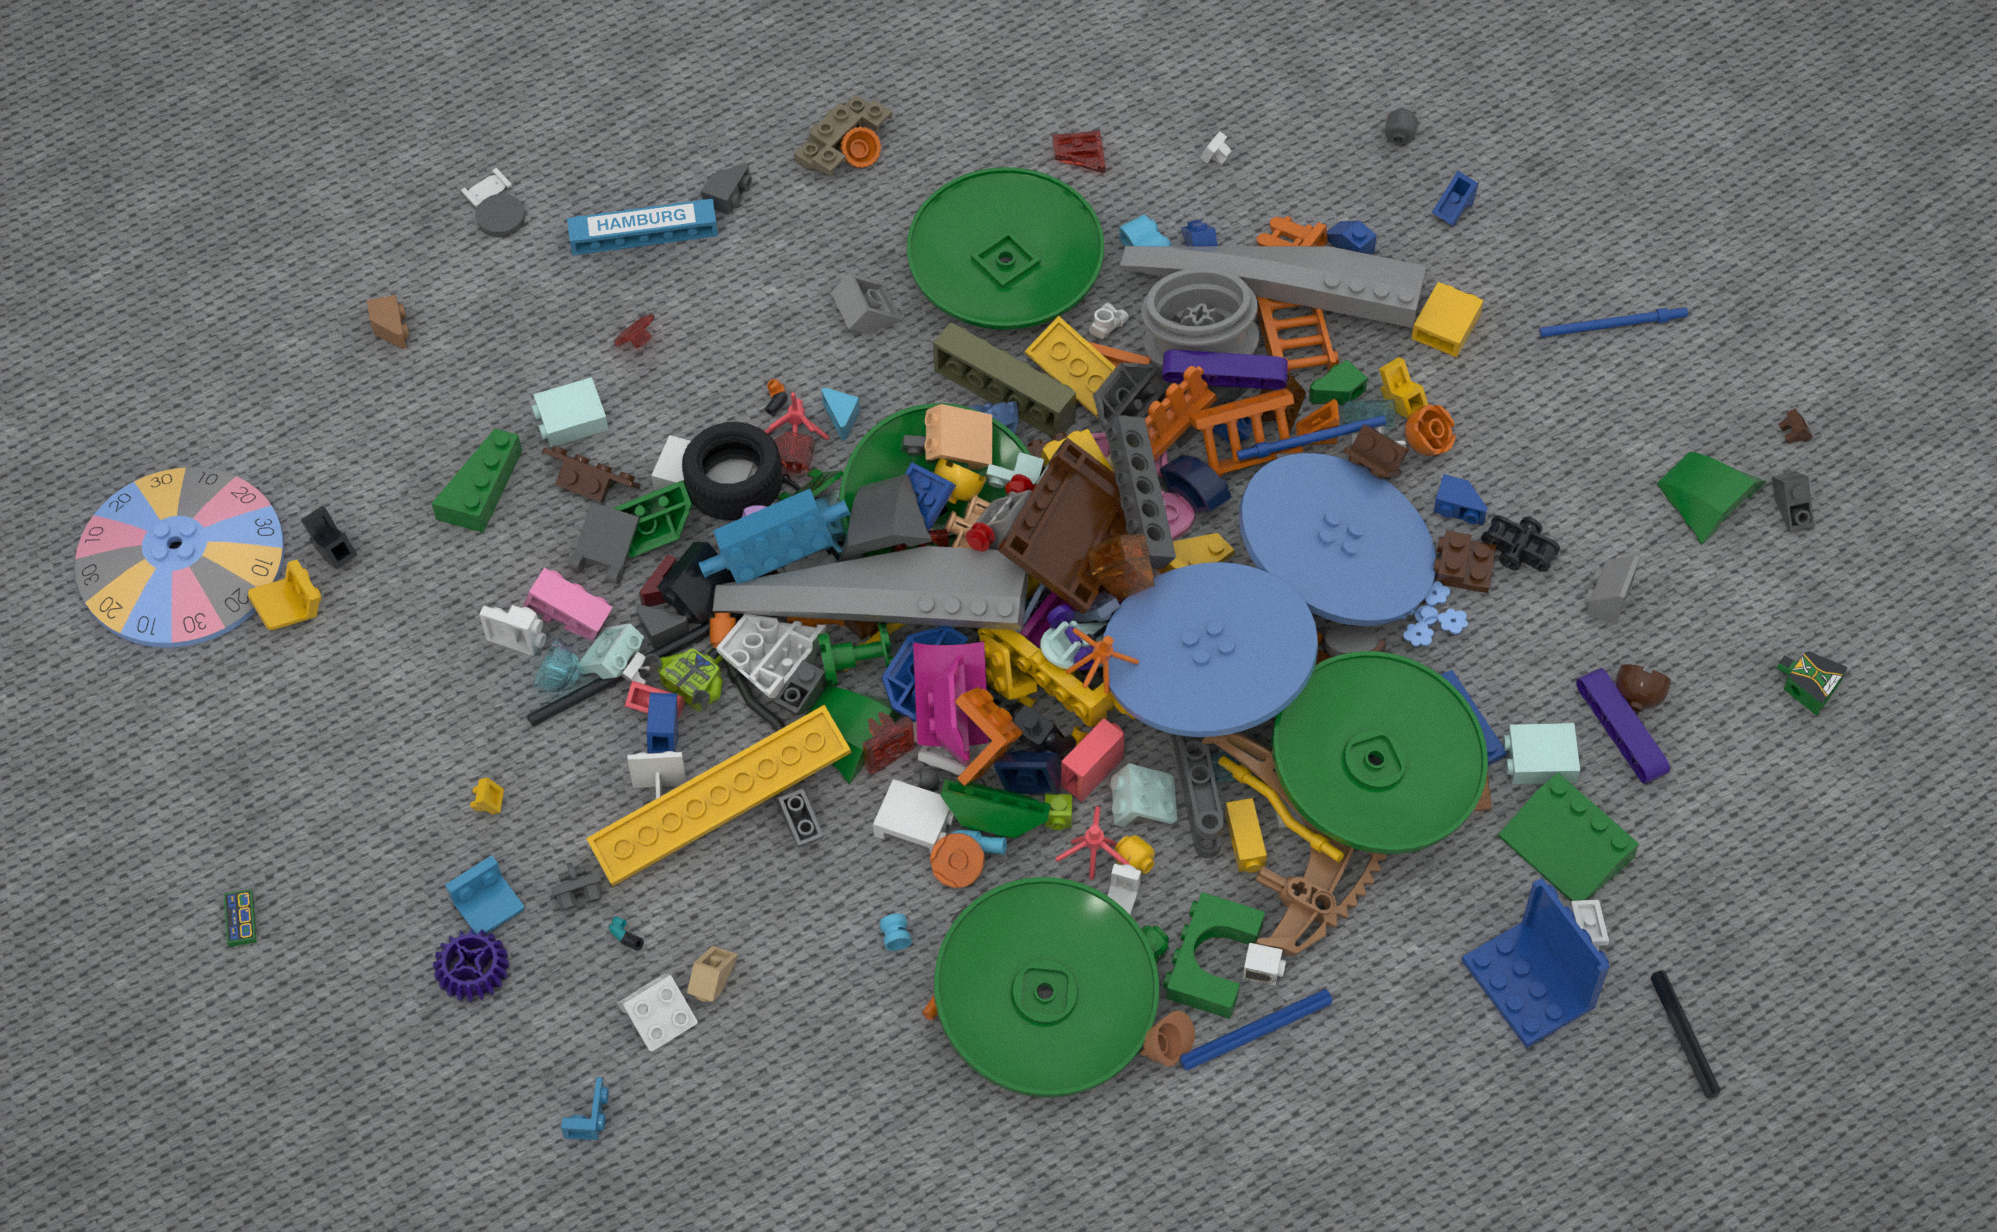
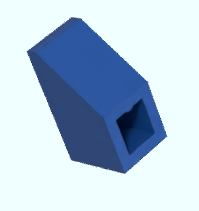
(1199, 234)
(1459, 500)
(662, 723)

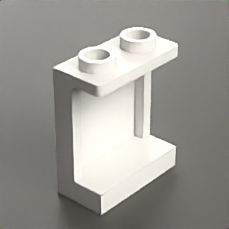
(913, 815)

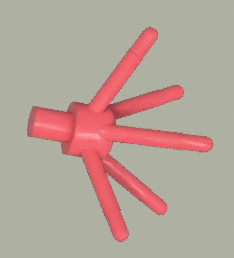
(796, 416)
(1094, 840)

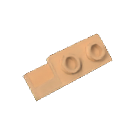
(959, 436)

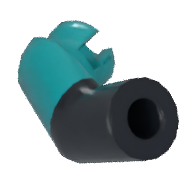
(626, 938)

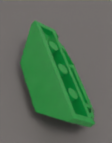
(661, 517)
(993, 809)

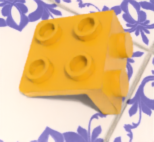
(287, 599)
(1001, 675)

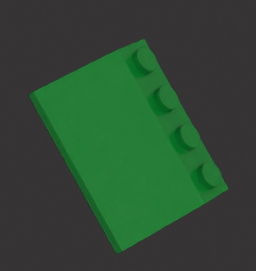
(1569, 840)

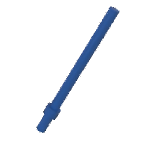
(1661, 315)
(1263, 449)

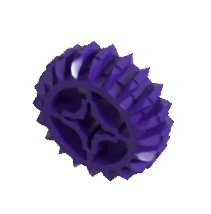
(455, 980)

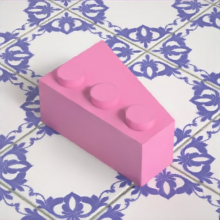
(567, 604)

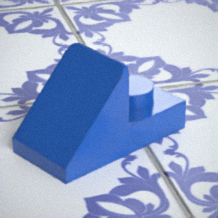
(1456, 197)

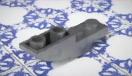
(798, 815)

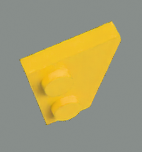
(1203, 549)

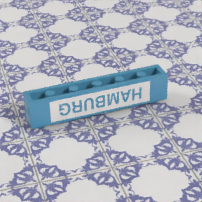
(642, 227)

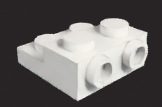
(516, 629)

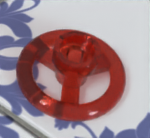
(636, 332)

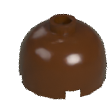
(1641, 687)

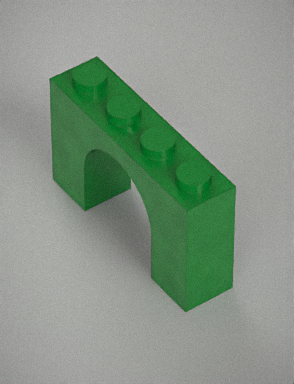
(1210, 919)

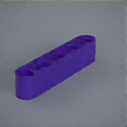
(1227, 369)
(1623, 725)

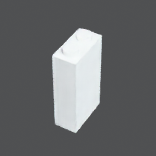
(669, 466)

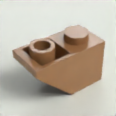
(386, 320)

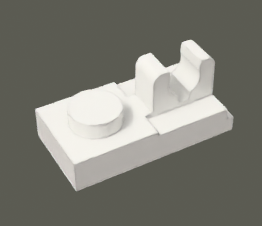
(1590, 917)

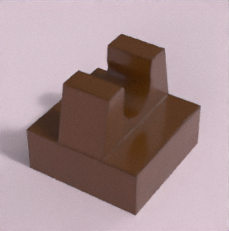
(1798, 425)

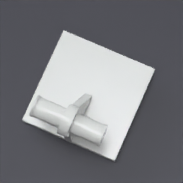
(657, 770)

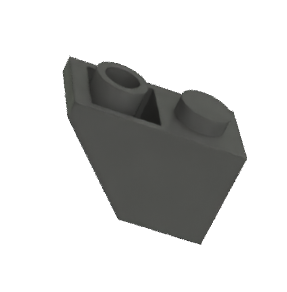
(727, 187)
(1794, 500)
(802, 688)

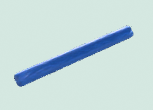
(1256, 1029)

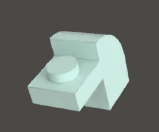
(1024, 465)

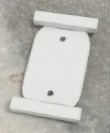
(489, 186)

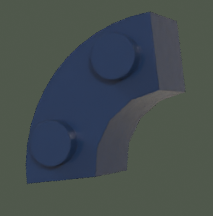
(1195, 483)

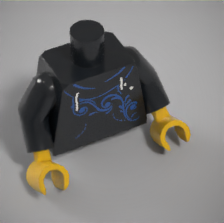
(1039, 731)

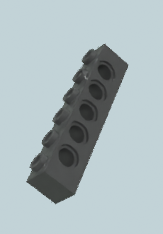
(1140, 487)

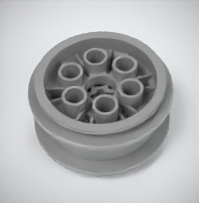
(1200, 313)

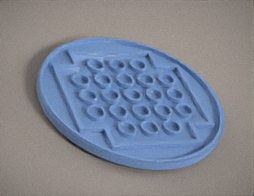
(1338, 538)
(1212, 649)

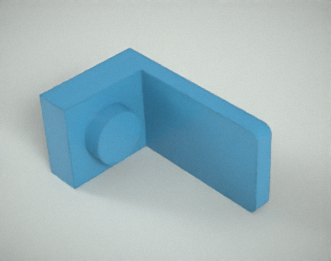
(588, 1129)

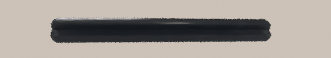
(1685, 1034)

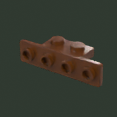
(585, 478)

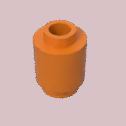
(720, 627)

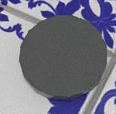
(500, 215)

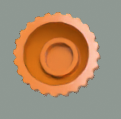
(860, 147)

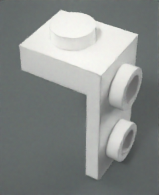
(1124, 885)

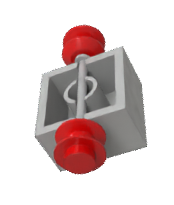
(999, 515)

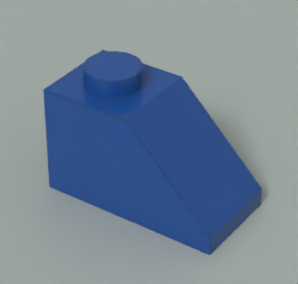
(1352, 237)

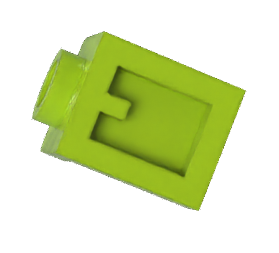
(1060, 811)

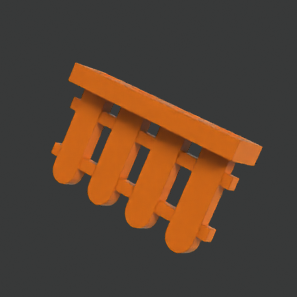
(1302, 235)
(1172, 424)

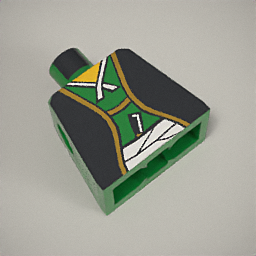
(1812, 679)

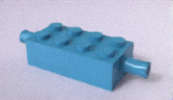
(773, 537)

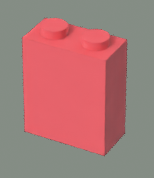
(1092, 759)

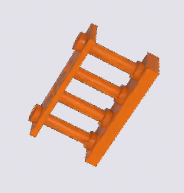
(1276, 346)
(1230, 414)

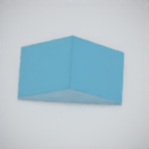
(841, 409)

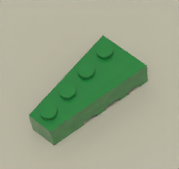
(480, 483)

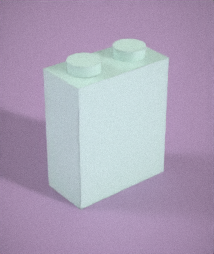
(569, 412)
(1541, 752)

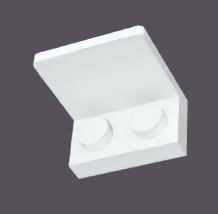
(658, 1011)

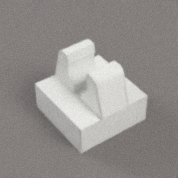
(1216, 150)
(631, 672)

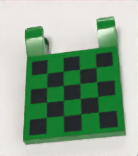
(820, 482)

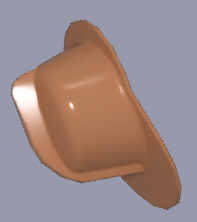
(1169, 1039)

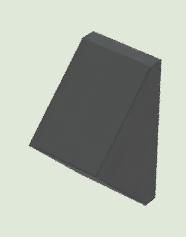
(661, 625)

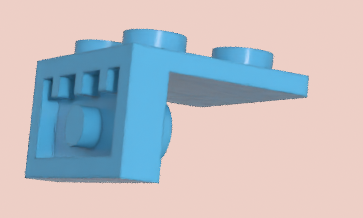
(484, 896)

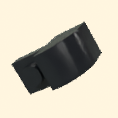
(327, 539)

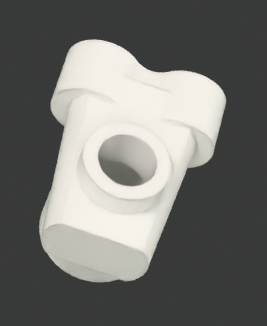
(1106, 320)

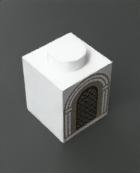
(1263, 964)

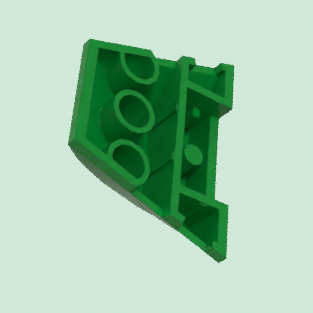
(1706, 491)
(851, 715)

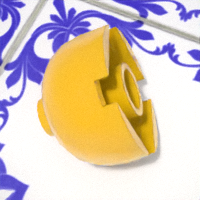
(967, 482)

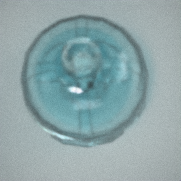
(557, 668)

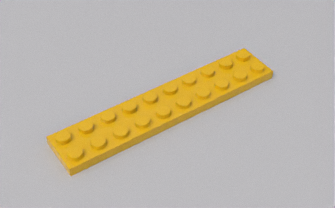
(718, 795)

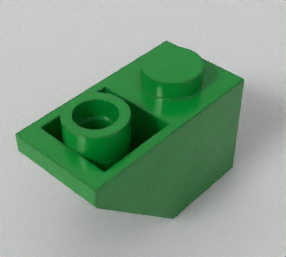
(1341, 383)

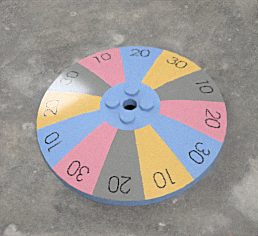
(187, 592)

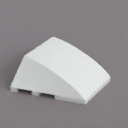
(769, 650)

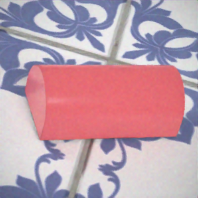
(639, 697)

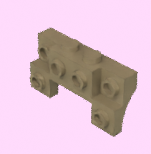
(823, 147)

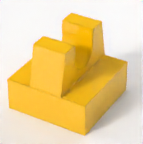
(488, 796)

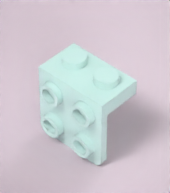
(1143, 794)

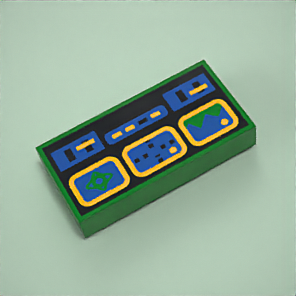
(240, 918)

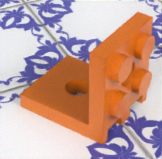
(995, 723)

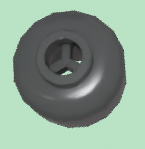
(1401, 126)

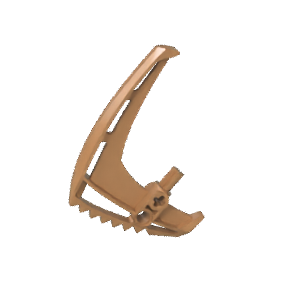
(1321, 872)

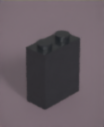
(688, 588)

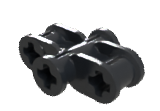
(1521, 543)

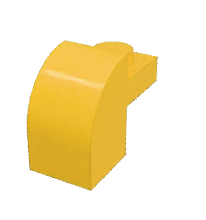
(1398, 386)

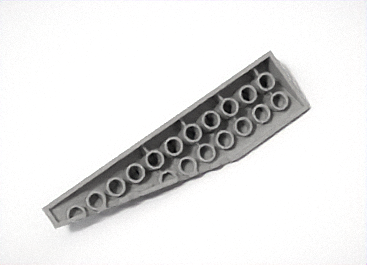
(1301, 275)
(897, 587)

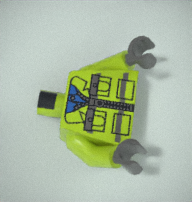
(690, 676)

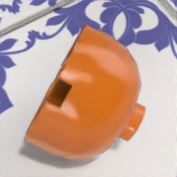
(1430, 430)

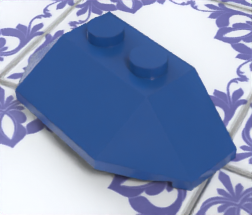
(900, 675)

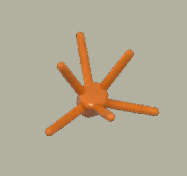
(1101, 654)

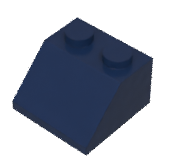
(1029, 772)

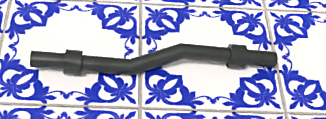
(738, 678)

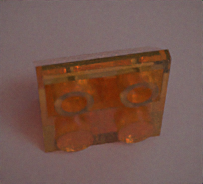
(1122, 565)

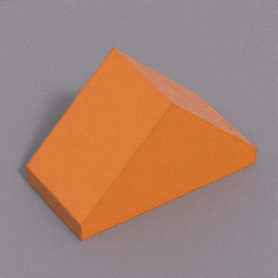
(1321, 419)

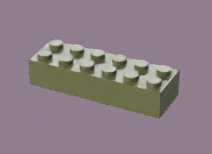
(1002, 378)

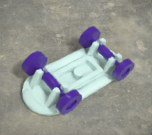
(1062, 645)

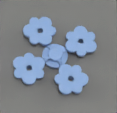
(1428, 615)

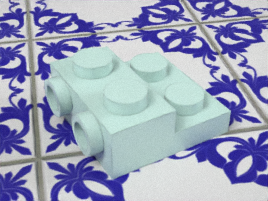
(611, 651)

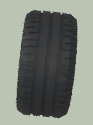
(724, 443)

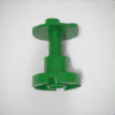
(845, 656)

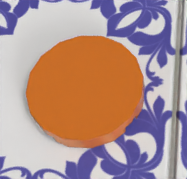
(957, 860)

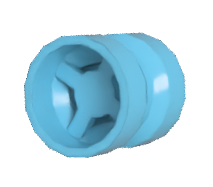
(895, 932)

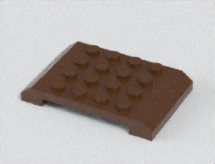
(1064, 516)

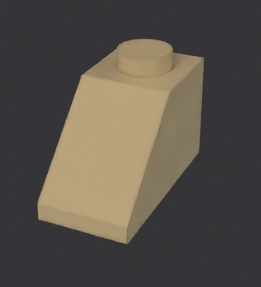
(711, 973)

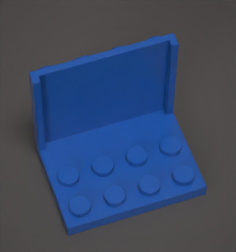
(1540, 969)

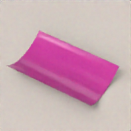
(928, 665)

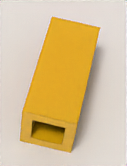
(1245, 835)

